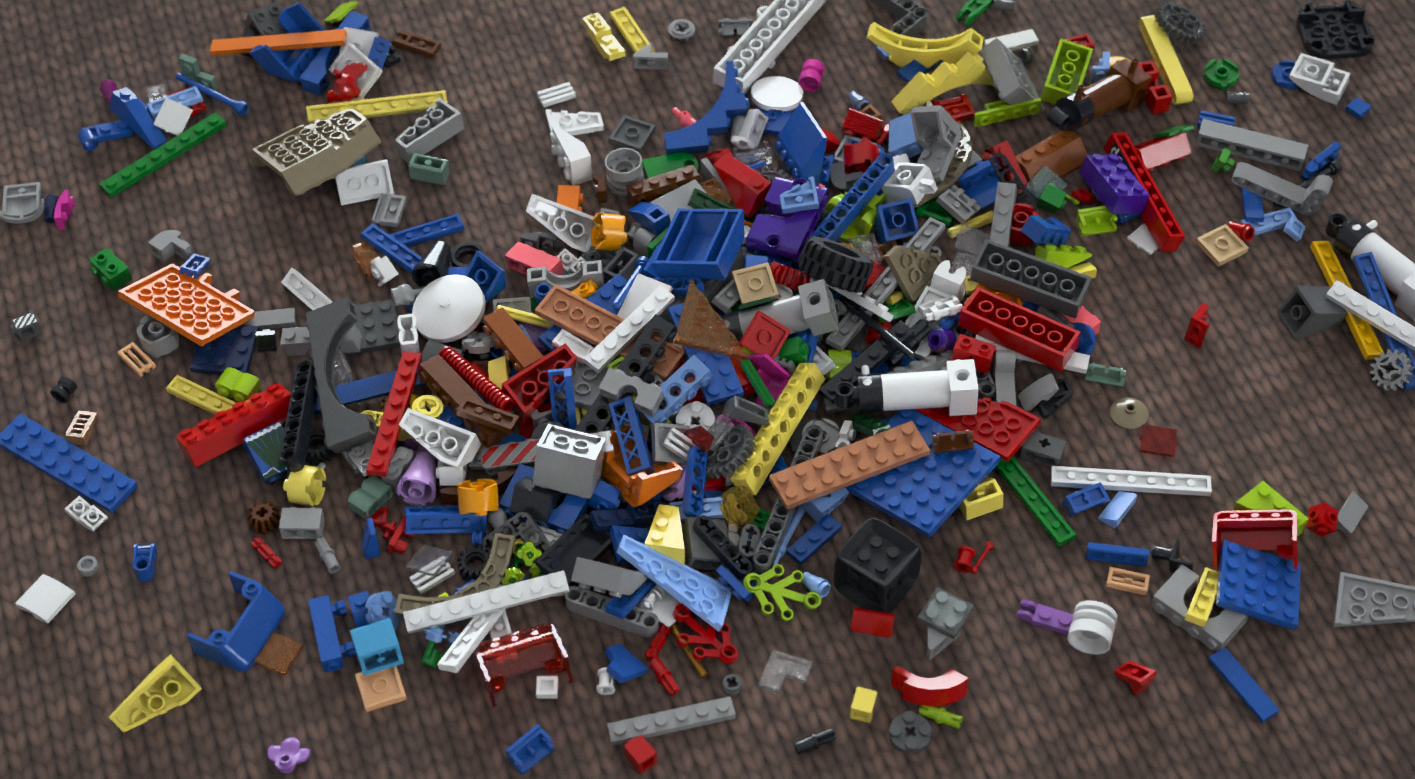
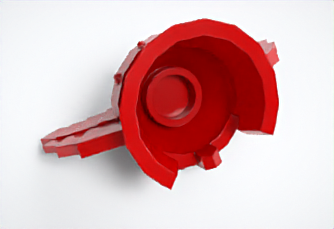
(345, 83)

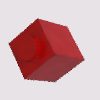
(640, 754)

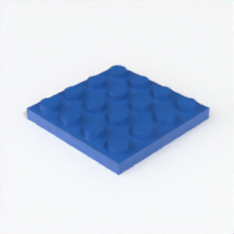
(1258, 585)

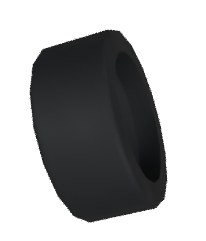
(464, 249)

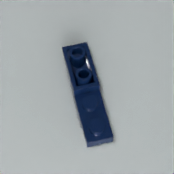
(629, 517)

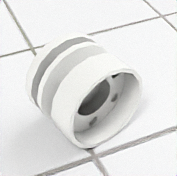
(1092, 627)

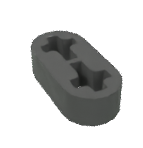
(752, 543)

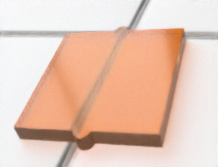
(278, 653)

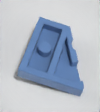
(800, 197)

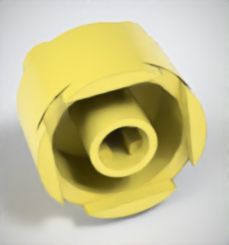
(305, 486)

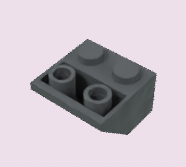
(622, 263)

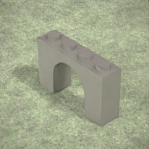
(1170, 603)

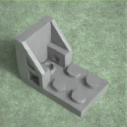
(938, 136)

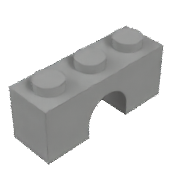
(618, 383)

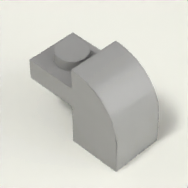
(843, 180)
(169, 243)

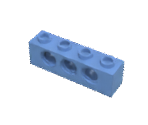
(677, 381)

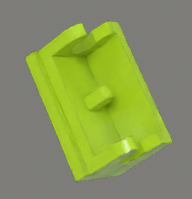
(1095, 221)

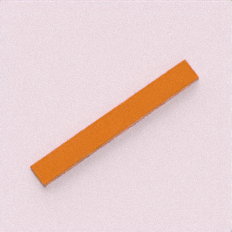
(279, 42)

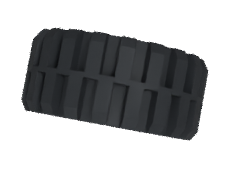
(836, 264)

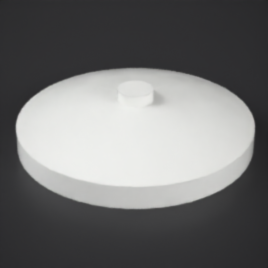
(449, 308)

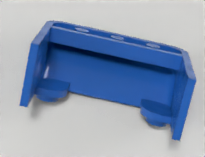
(251, 632)

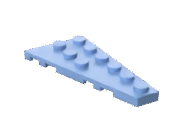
(692, 588)

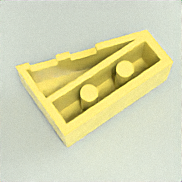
(666, 533)

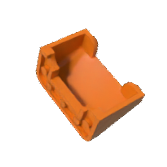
(638, 487)

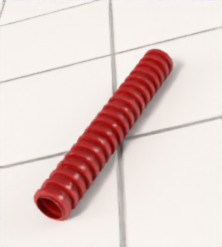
(477, 380)

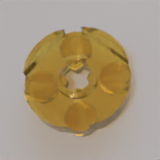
(743, 497)

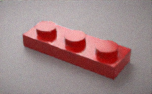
(1005, 149)

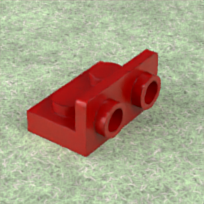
(1198, 326)

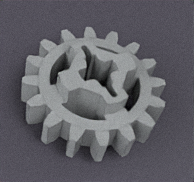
(1389, 362)

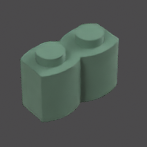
(369, 497)

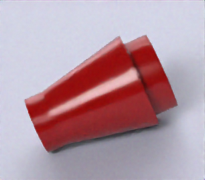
(1242, 230)

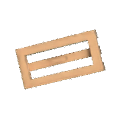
(144, 368)
(1128, 584)

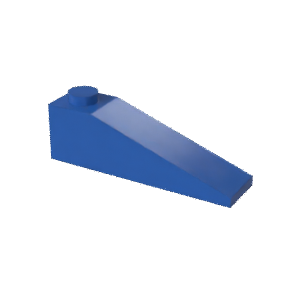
(136, 116)

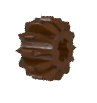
(263, 517)

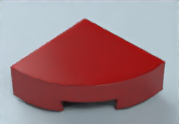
(1083, 196)
(380, 517)

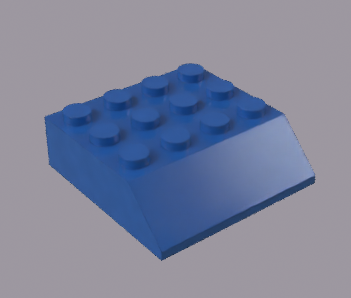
(700, 244)

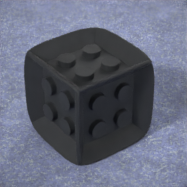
(877, 566)

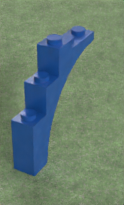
(697, 136)

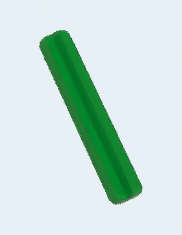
(757, 383)

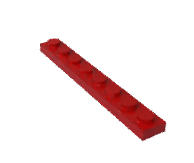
(394, 411)

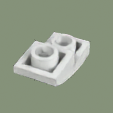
(569, 261)
(85, 514)

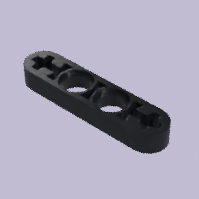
(1016, 180)
(720, 548)

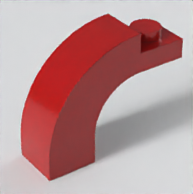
(930, 691)

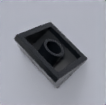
(534, 500)

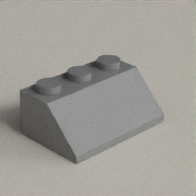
(606, 577)

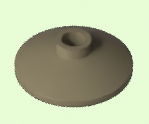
(1127, 419)

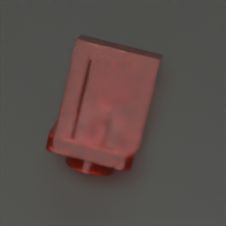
(700, 437)

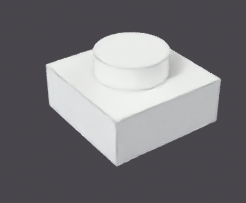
(547, 687)

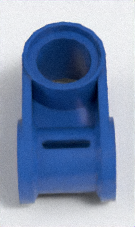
(144, 561)

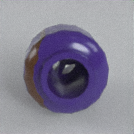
(941, 340)

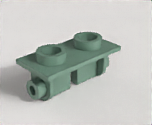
(1110, 376)

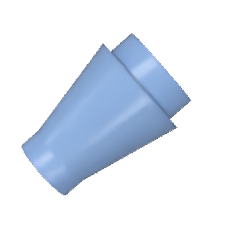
(816, 584)

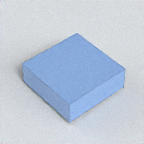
(1294, 228)

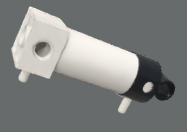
(1395, 268)
(913, 390)

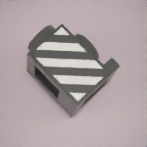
(26, 326)

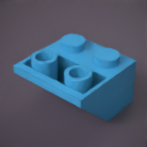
(376, 646)

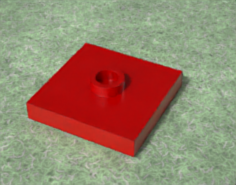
(764, 335)

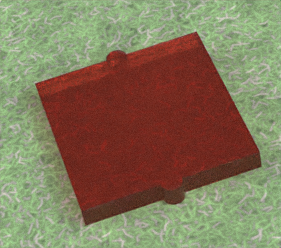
(1158, 440)

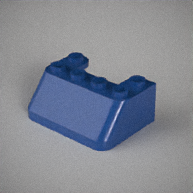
(293, 62)

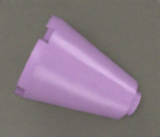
(419, 480)

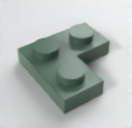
(191, 69)

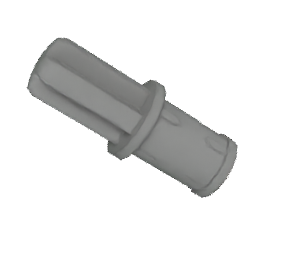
(327, 555)

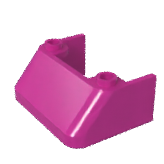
(773, 376)

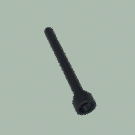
(1333, 167)

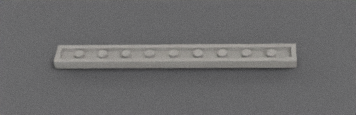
(883, 286)

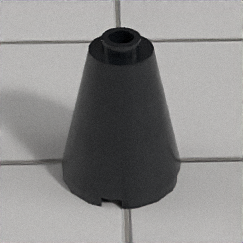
(433, 264)

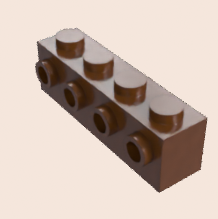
(659, 185)

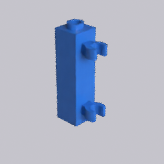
(326, 634)

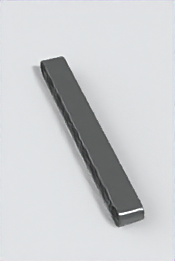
(776, 520)

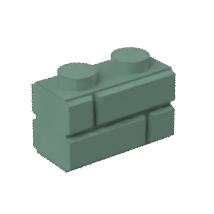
(429, 169)

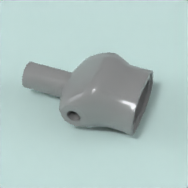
(404, 295)

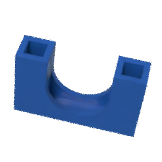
(561, 517)

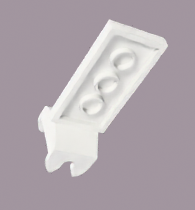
(942, 286)

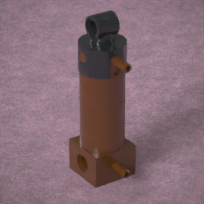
(1121, 88)

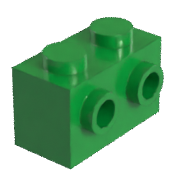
(110, 269)

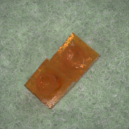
(364, 254)

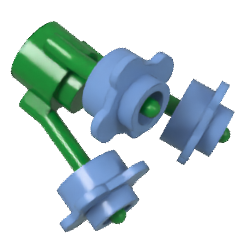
(434, 634)

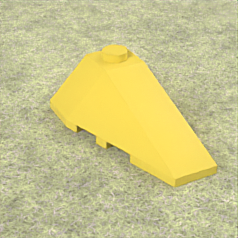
(160, 691)

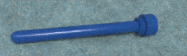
(238, 106)
(640, 264)

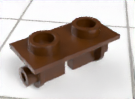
(952, 442)

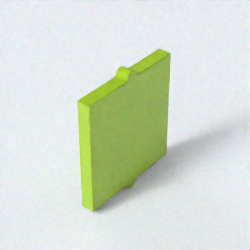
(340, 12)

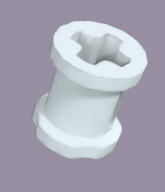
(605, 682)

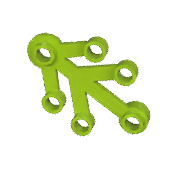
(778, 591)

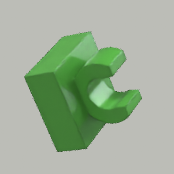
(1223, 162)

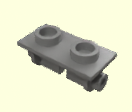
(727, 26)

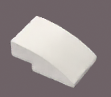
(1319, 78)

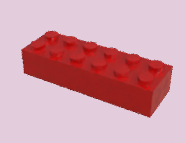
(1019, 329)
(231, 426)

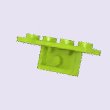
(1002, 111)

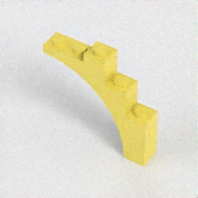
(925, 51)
(946, 77)

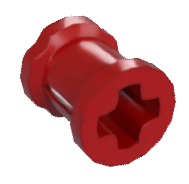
(964, 559)

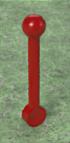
(989, 546)

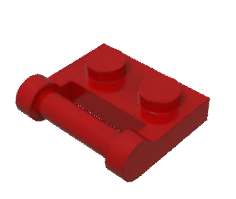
(958, 107)

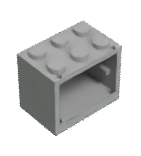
(569, 461)

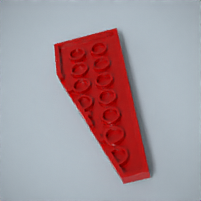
(995, 426)

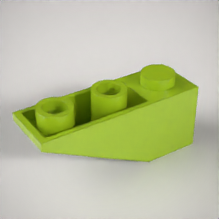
(1063, 255)

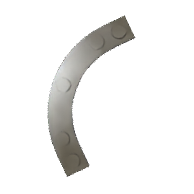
(957, 166)
(489, 578)

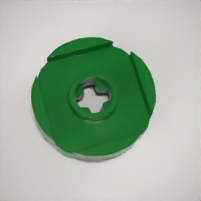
(1220, 81)

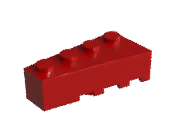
(531, 385)

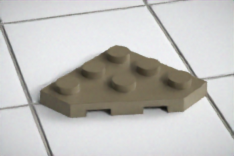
(912, 269)

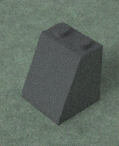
(1310, 312)

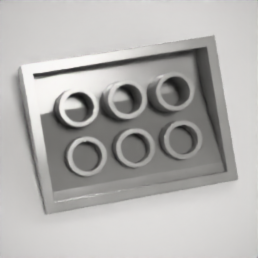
(1008, 74)

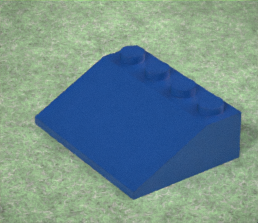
(802, 145)

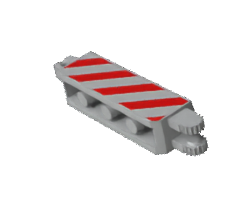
(505, 456)

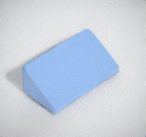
(1118, 508)

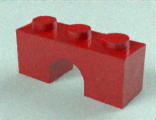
(1157, 97)

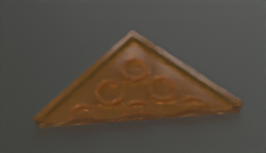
(703, 327)

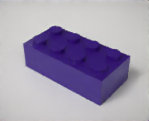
(1114, 184)

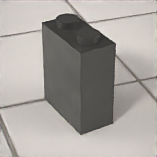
(696, 551)

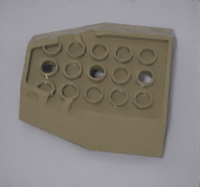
(317, 151)

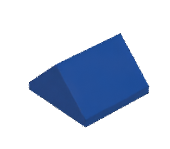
(487, 275)

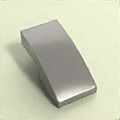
(1039, 390)

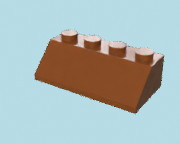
(1060, 153)
(511, 339)

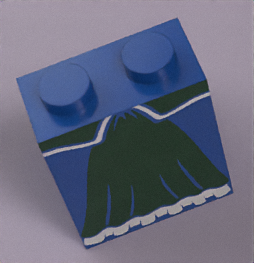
(264, 452)

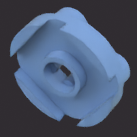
(380, 601)

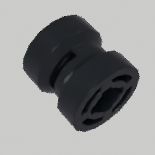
(63, 389)

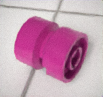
(811, 75)

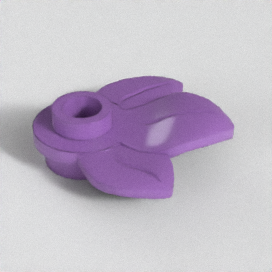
(288, 754)

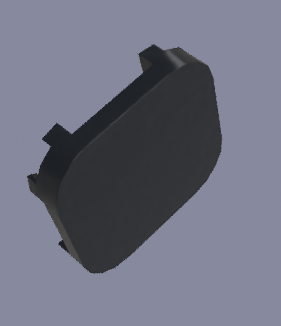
(1335, 31)

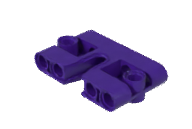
(784, 235)

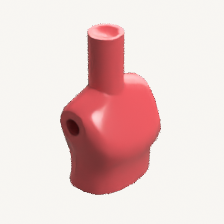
(684, 117)

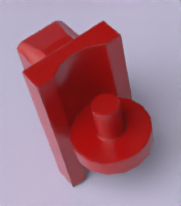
(396, 544)

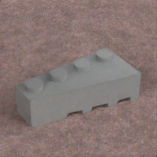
(429, 131)

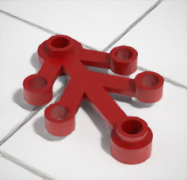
(705, 637)

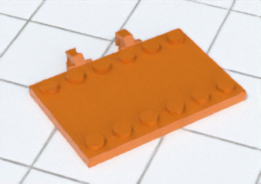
(187, 304)

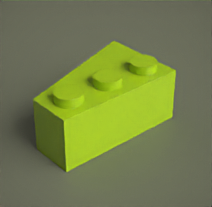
(1266, 498)

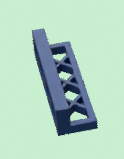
(568, 391)
(638, 433)
(441, 520)

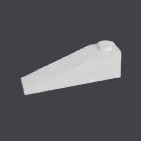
(566, 223)
(443, 440)

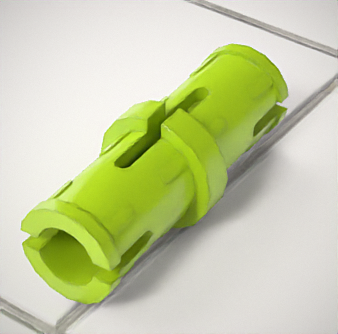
(941, 716)

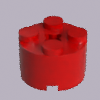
(859, 156)
(1020, 216)

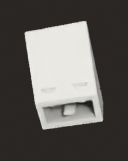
(571, 156)

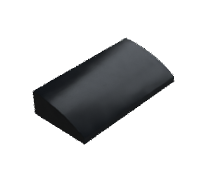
(578, 541)

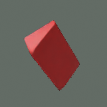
(872, 622)

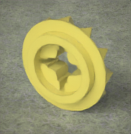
(432, 403)

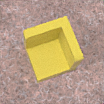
(863, 704)

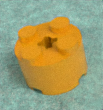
(608, 232)
(478, 496)

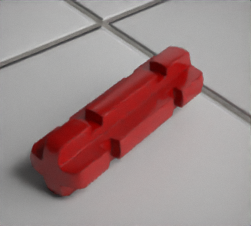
(266, 552)
(657, 642)

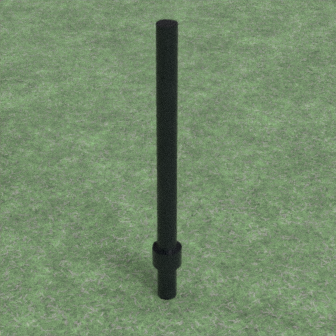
(854, 309)

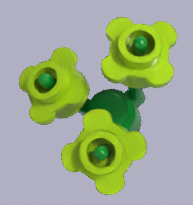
(526, 555)

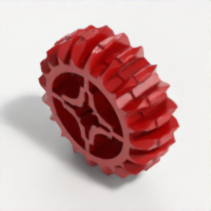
(788, 276)

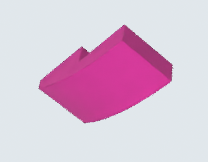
(63, 209)

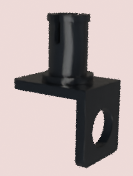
(1171, 555)

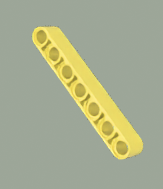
(1166, 60)

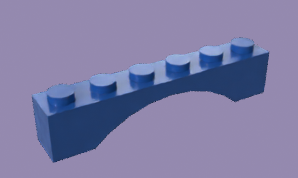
(316, 75)

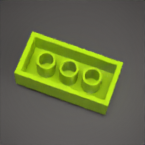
(1066, 70)

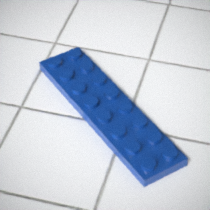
(66, 463)

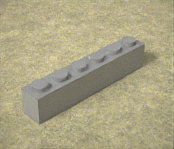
(1252, 145)

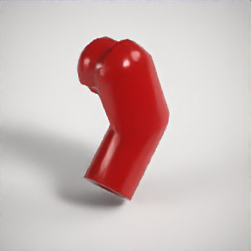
(884, 135)

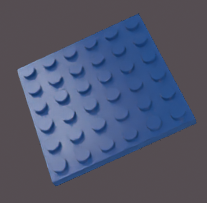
(928, 488)

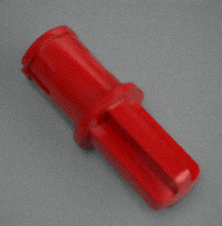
(664, 676)

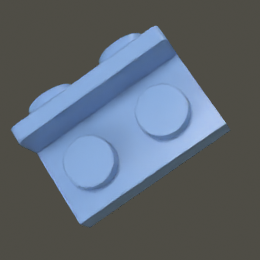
(1101, 71)

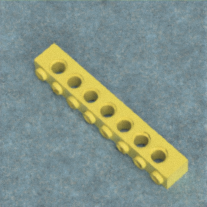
(782, 423)

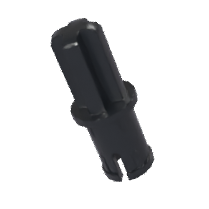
(814, 741)

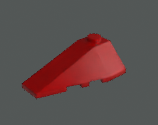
(743, 184)

